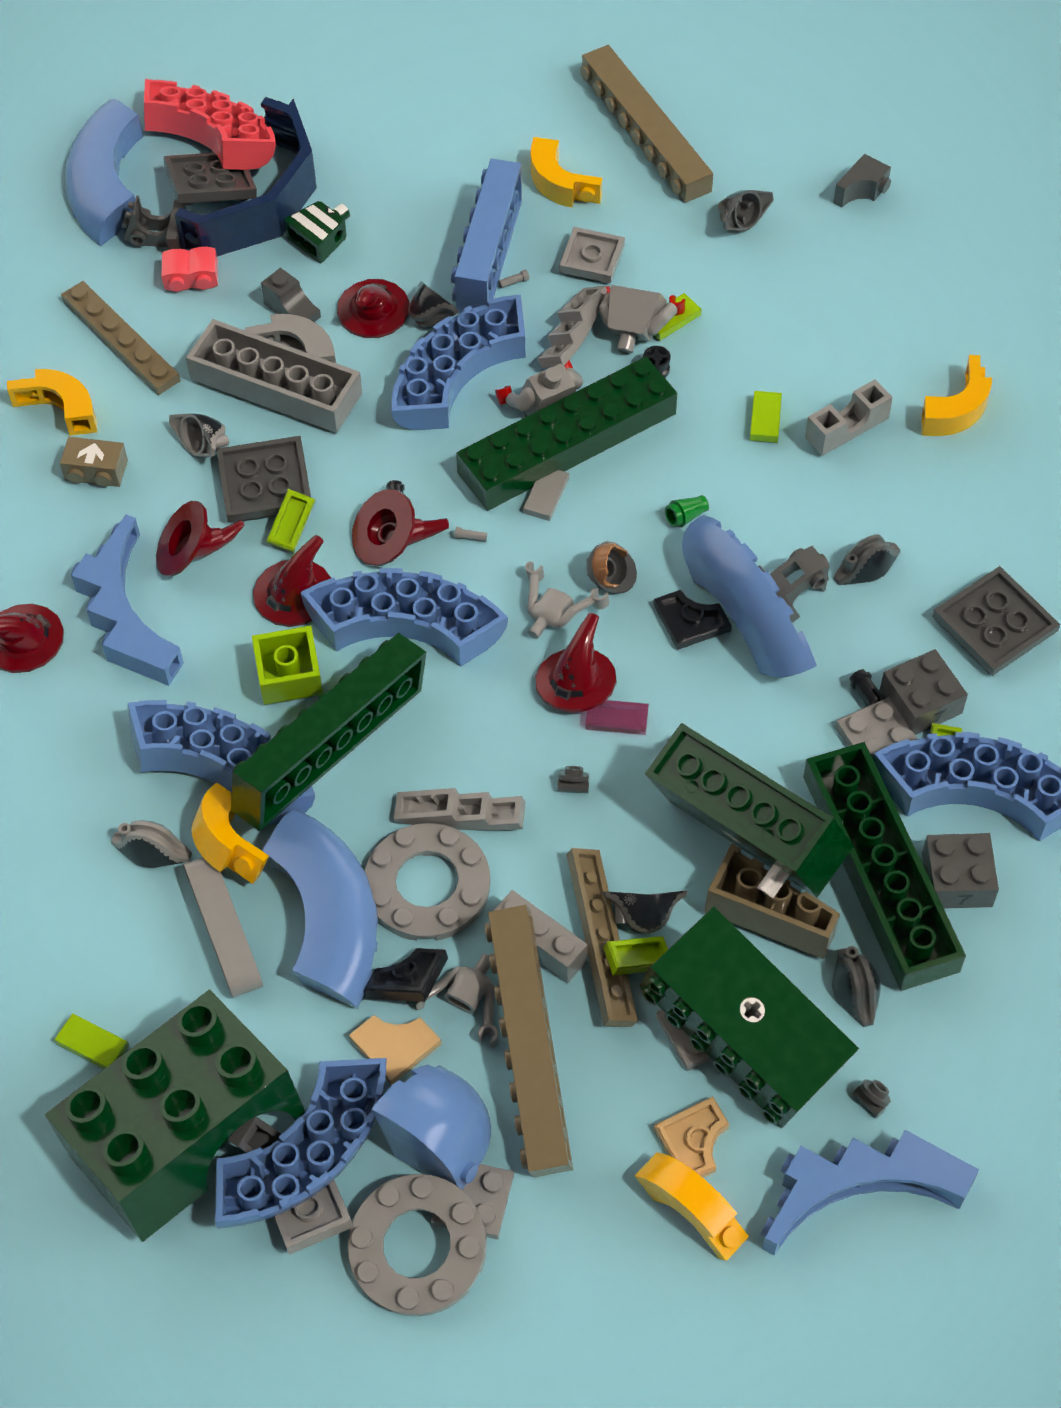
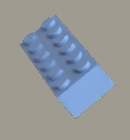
(488, 234)

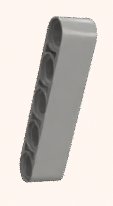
(223, 927)

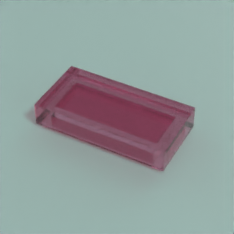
(618, 717)

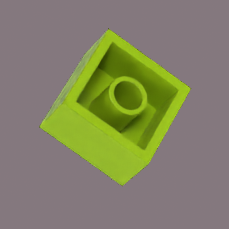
(287, 665)

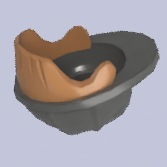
(611, 568)

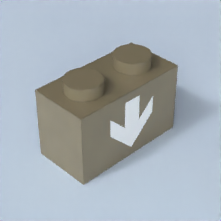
(93, 461)

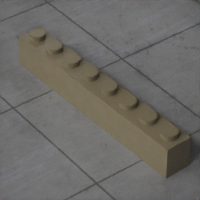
(647, 124)
(529, 1041)

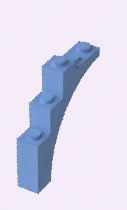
(127, 638)
(907, 1166)

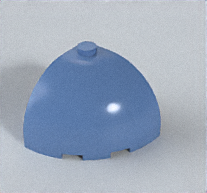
(436, 1124)

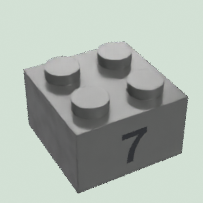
(924, 691)
(961, 869)

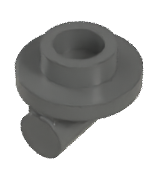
(573, 780)
(873, 1096)

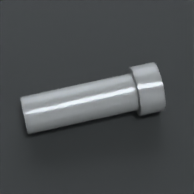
(522, 276)
(468, 534)

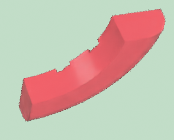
(211, 119)

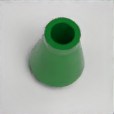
(683, 511)

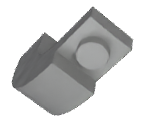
(297, 333)

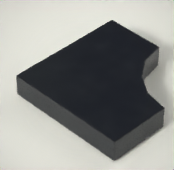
(690, 621)
(408, 979)

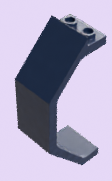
(263, 216)

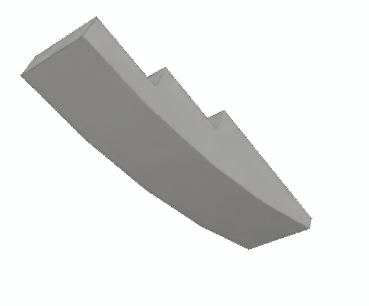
(575, 325)
(460, 811)

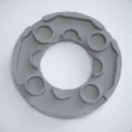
(434, 921)
(456, 1274)

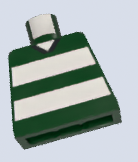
(317, 229)

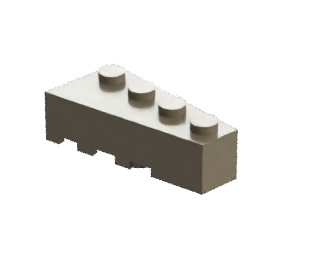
(788, 918)

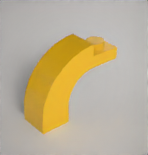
(558, 183)
(58, 390)
(957, 413)
(219, 841)
(695, 1199)

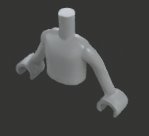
(555, 607)
(467, 990)

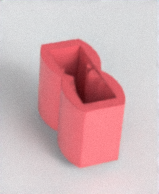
(189, 269)

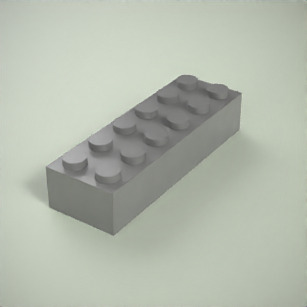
(274, 375)

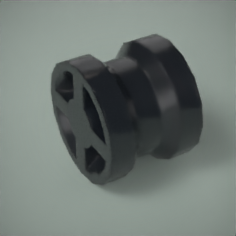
(660, 357)

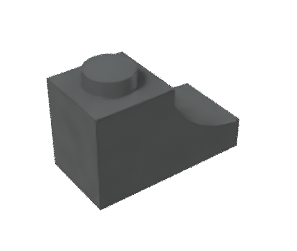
(863, 181)
(285, 296)

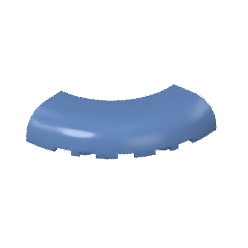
(93, 170)
(452, 357)
(748, 595)
(407, 604)
(198, 743)
(974, 773)
(336, 903)
(308, 1152)

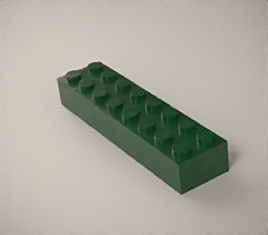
(566, 433)
(326, 731)
(885, 868)

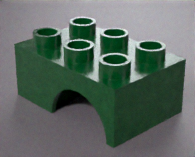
(166, 1108)

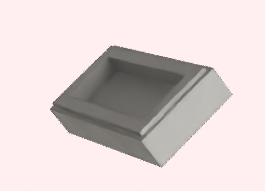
(546, 495)

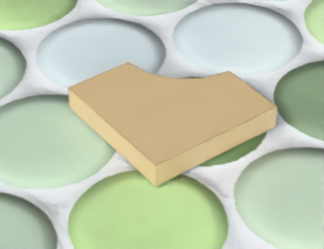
(400, 1044)
(692, 1135)

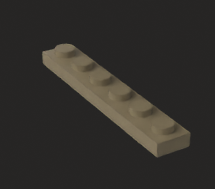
(121, 337)
(598, 928)

